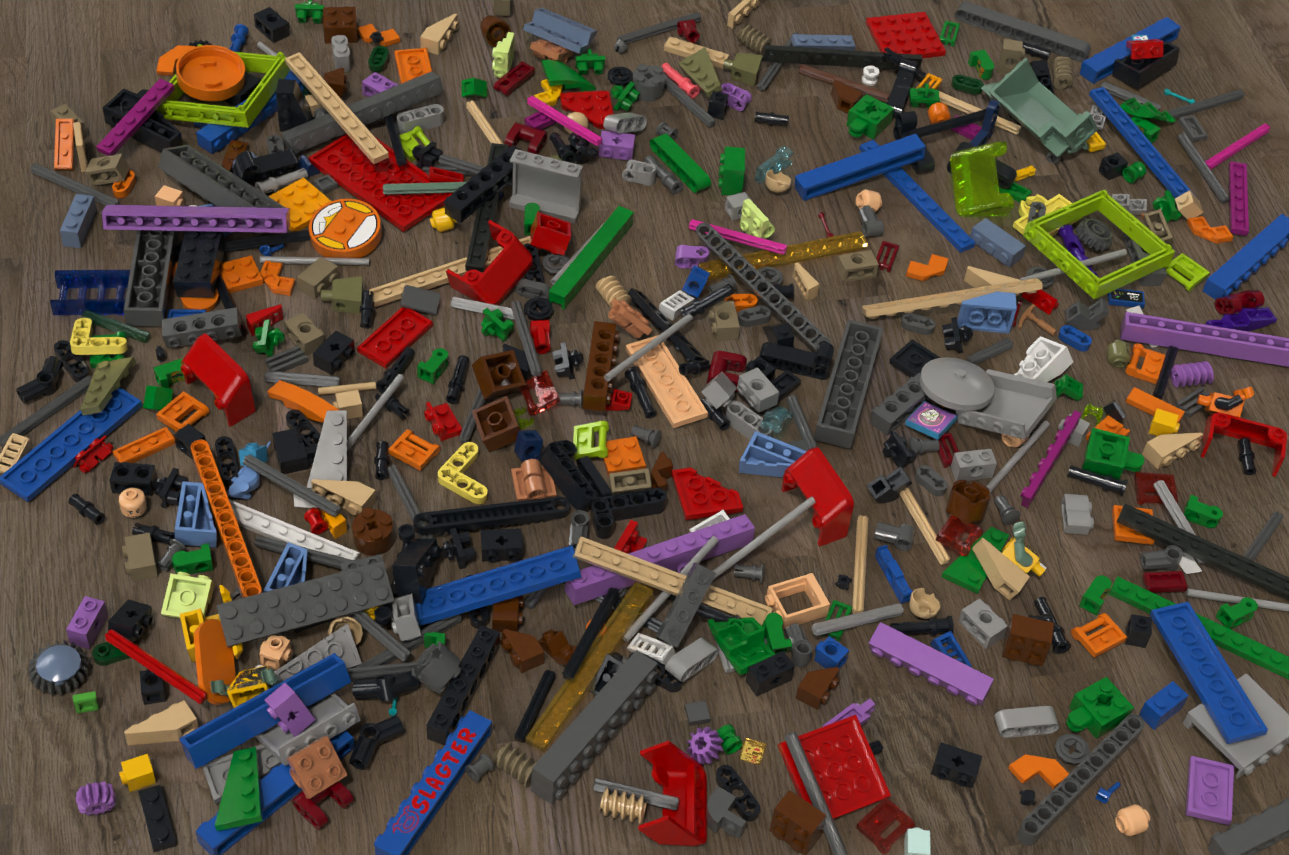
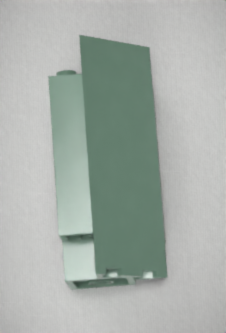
(1041, 111)

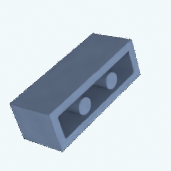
(78, 221)
(997, 242)

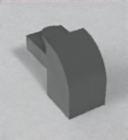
(1086, 317)
(720, 813)

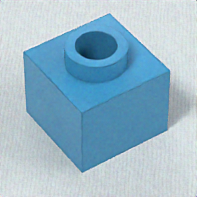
(255, 450)

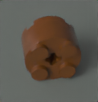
(968, 501)
(373, 532)

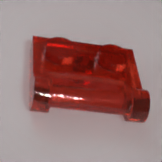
(544, 390)
(1144, 483)
(953, 532)
(879, 820)

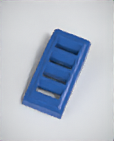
(952, 644)

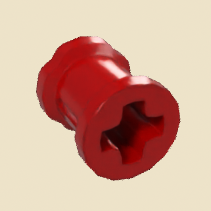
(316, 521)

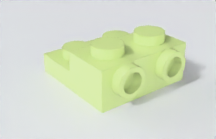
(503, 55)
(187, 594)

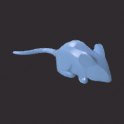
(244, 483)

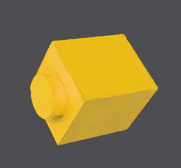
(1164, 423)
(137, 773)

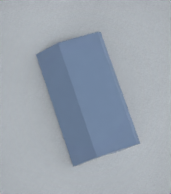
(560, 30)

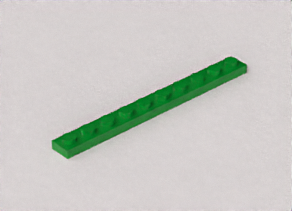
(1221, 635)

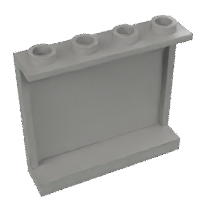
(547, 182)
(1015, 405)
(331, 718)
(1252, 751)

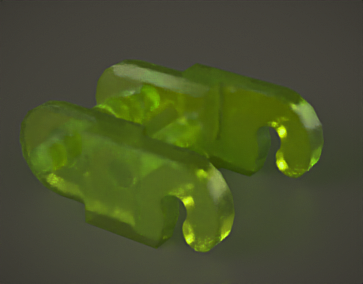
(1086, 411)
(524, 423)

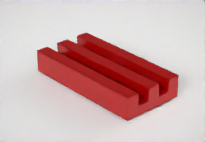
(442, 175)

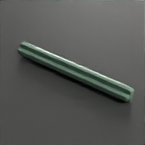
(419, 188)

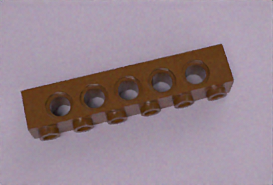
(599, 364)

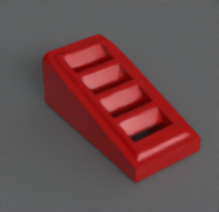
(257, 318)

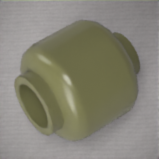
(1118, 353)

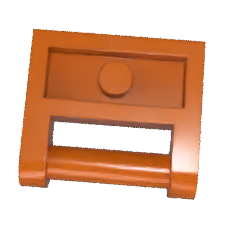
(1151, 365)
(179, 408)
(411, 453)
(1101, 640)

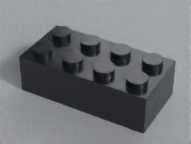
(199, 264)

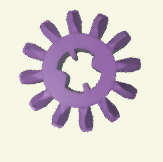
(712, 742)
(95, 798)

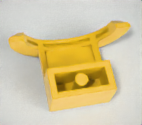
(192, 620)

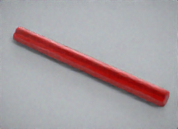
(156, 666)

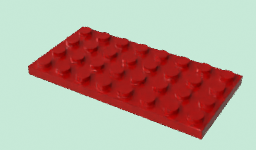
(365, 181)

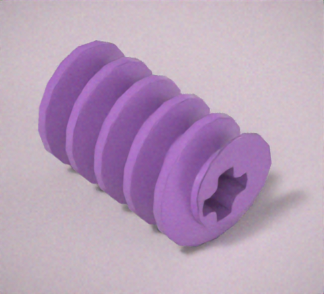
(1192, 374)

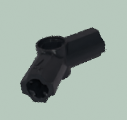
(44, 383)
(384, 686)
(366, 746)

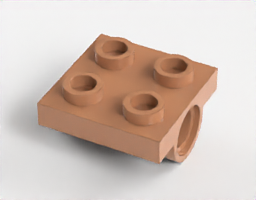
(550, 51)
(628, 318)
(532, 481)
(316, 767)

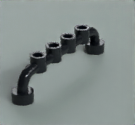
(383, 613)

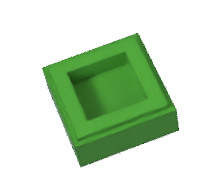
(85, 702)

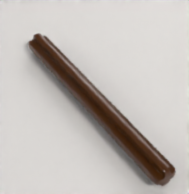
(829, 78)

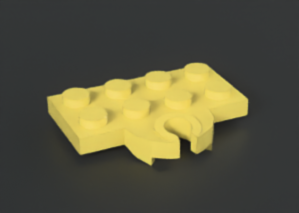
(1051, 205)

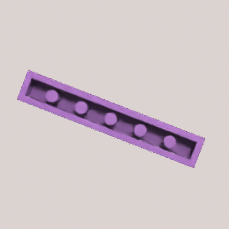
(931, 664)

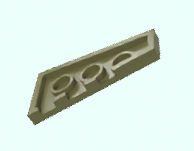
(701, 72)
(104, 382)

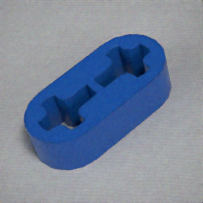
(1074, 338)

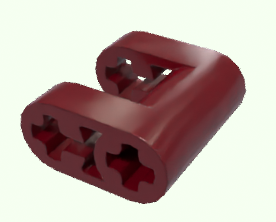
(526, 133)
(1235, 302)
(720, 364)
(312, 813)

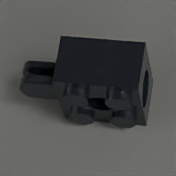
(121, 105)

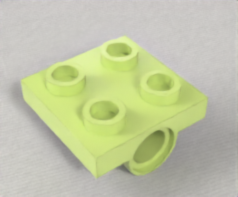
(754, 221)

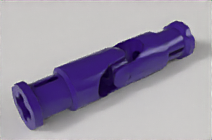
(1073, 244)

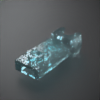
(775, 163)
(776, 419)

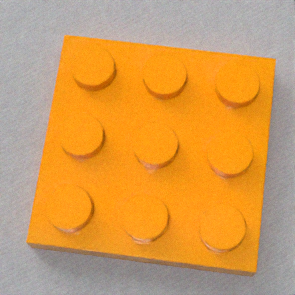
(302, 202)

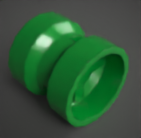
(1134, 172)
(731, 742)

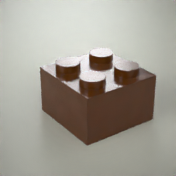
(340, 22)
(498, 374)
(497, 423)
(1027, 640)
(797, 823)

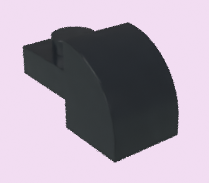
(887, 488)

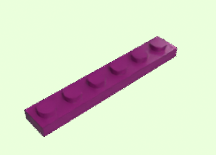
(135, 117)
(1238, 198)
(1053, 452)

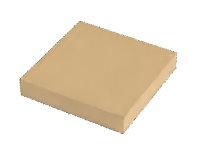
(80, 146)

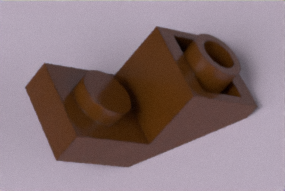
(661, 472)
(556, 646)

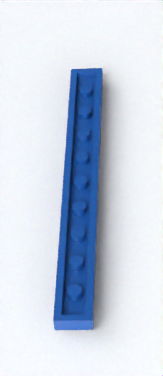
(1139, 142)
(926, 205)

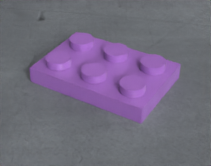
(1210, 790)

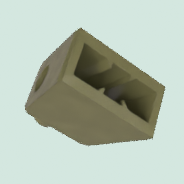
(744, 68)
(345, 294)

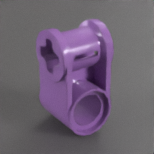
(736, 96)
(688, 256)

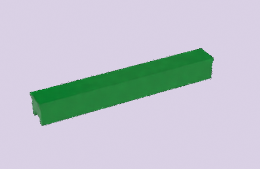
(591, 257)

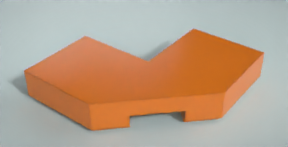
(390, 35)
(168, 61)
(1202, 229)
(922, 272)
(271, 276)
(1029, 766)

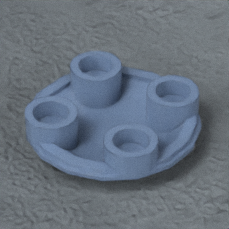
(58, 664)

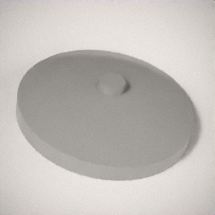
(956, 384)

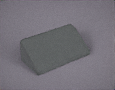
(419, 299)

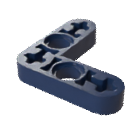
(988, 124)

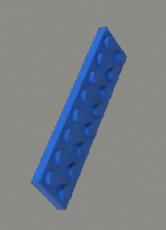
(60, 448)
(498, 585)
(1208, 673)

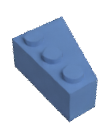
(768, 456)
(194, 520)
(289, 569)

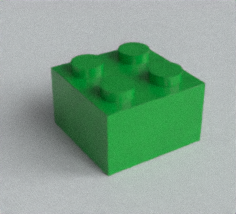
(731, 170)

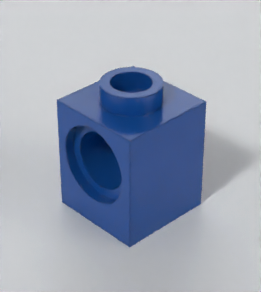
(697, 275)
(831, 646)

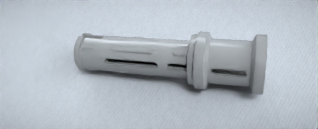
(273, 184)

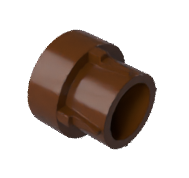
(494, 29)

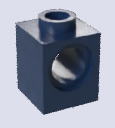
(528, 445)

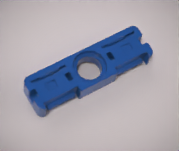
(893, 574)

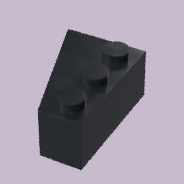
(291, 105)
(158, 133)
(415, 568)

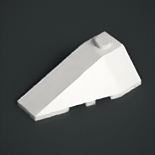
(1045, 360)

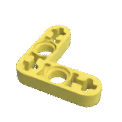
(84, 344)
(456, 474)

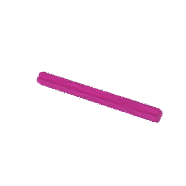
(564, 120)
(1237, 146)
(744, 238)

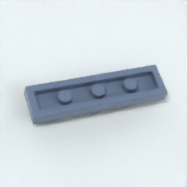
(839, 42)

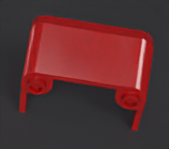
(500, 275)
(222, 376)
(1243, 428)
(833, 500)
(683, 779)

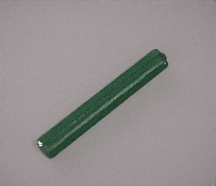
(117, 326)

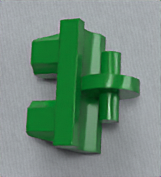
(309, 9)
(590, 61)
(622, 94)
(923, 95)
(1168, 206)
(494, 326)
(268, 339)

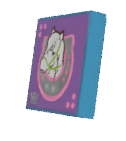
(931, 420)

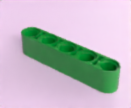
(680, 163)

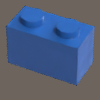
(1163, 705)

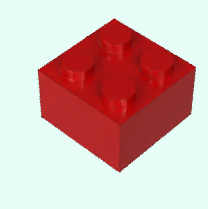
(550, 233)

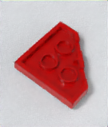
(592, 104)
(703, 496)

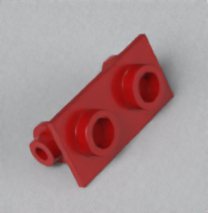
(1042, 300)
(97, 448)

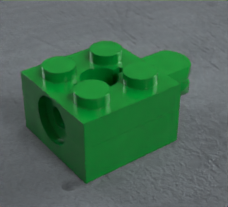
(869, 117)
(1110, 446)
(1098, 708)

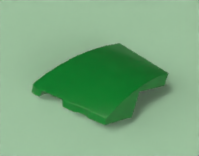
(560, 73)
(1146, 110)
(741, 642)

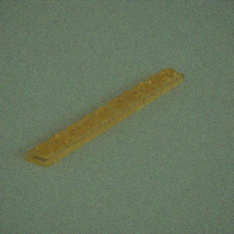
(794, 253)
(573, 690)

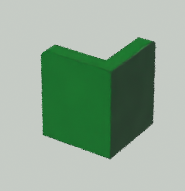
(474, 87)
(157, 397)

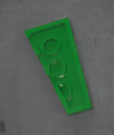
(967, 570)
(241, 793)

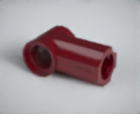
(688, 30)

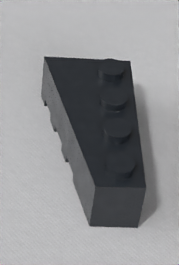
(1141, 71)

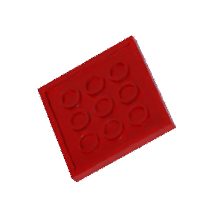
(906, 34)
(840, 765)

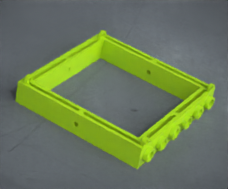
(232, 116)
(1160, 252)

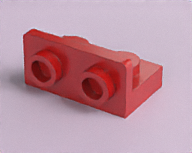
(1145, 48)
(442, 421)
(630, 539)

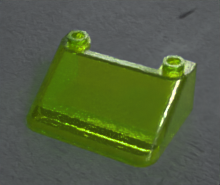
(977, 181)

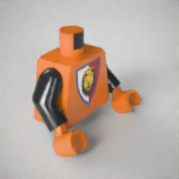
(1226, 404)

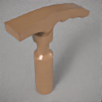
(1028, 314)

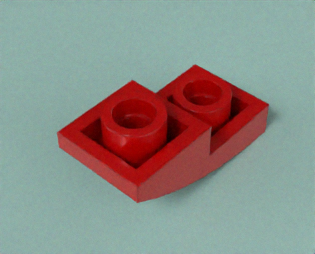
(619, 400)

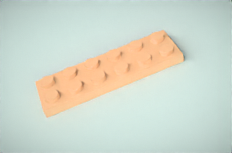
(667, 385)

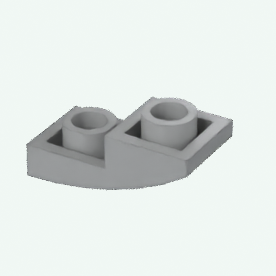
(1098, 116)
(1134, 206)

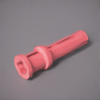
(684, 83)

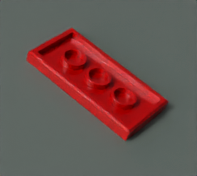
(393, 336)

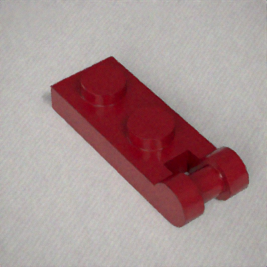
(514, 78)

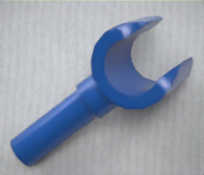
(267, 251)
(1104, 795)

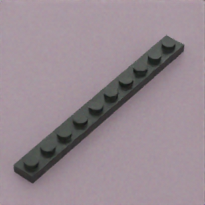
(831, 57)
(481, 233)
(1205, 550)

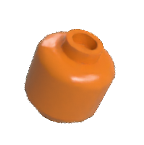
(938, 112)

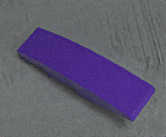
(1246, 320)

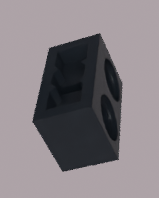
(132, 475)

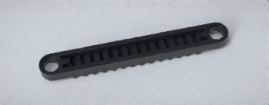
(491, 515)

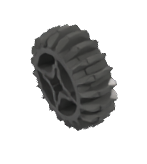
(44, 685)

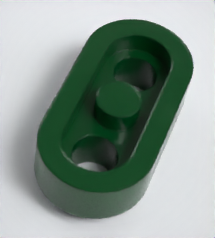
(378, 58)
(967, 84)
(111, 655)

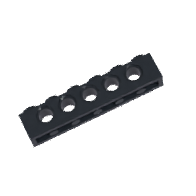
(481, 187)
(463, 687)

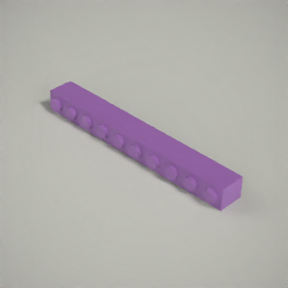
(196, 218)
(1205, 339)
(667, 554)

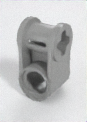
(641, 172)

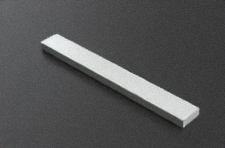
(282, 531)

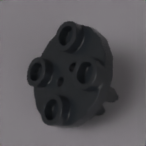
(585, 151)

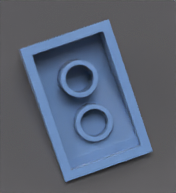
(989, 312)

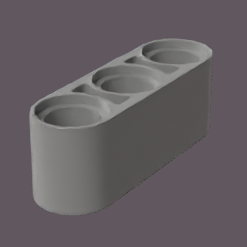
(425, 117)
(625, 122)
(745, 420)
(691, 659)
(1026, 721)

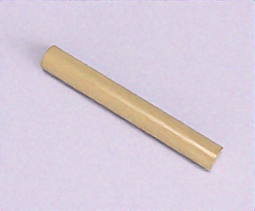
(345, 388)

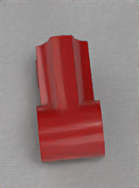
(540, 332)

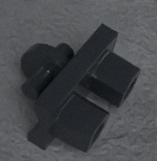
(427, 155)
(963, 333)
(568, 359)
(896, 449)
(167, 488)
(455, 548)

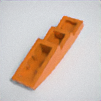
(302, 400)

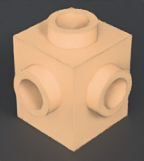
(275, 652)

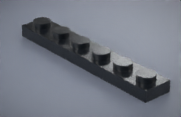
(663, 323)

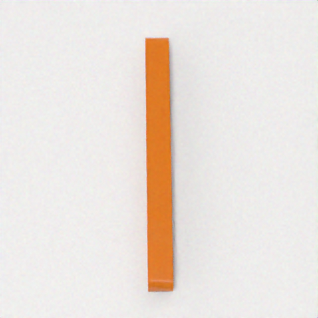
(225, 519)

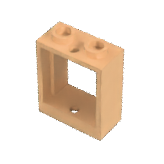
(803, 583)

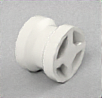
(870, 75)

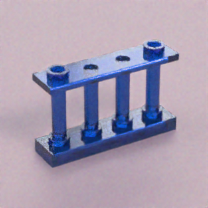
(90, 279)

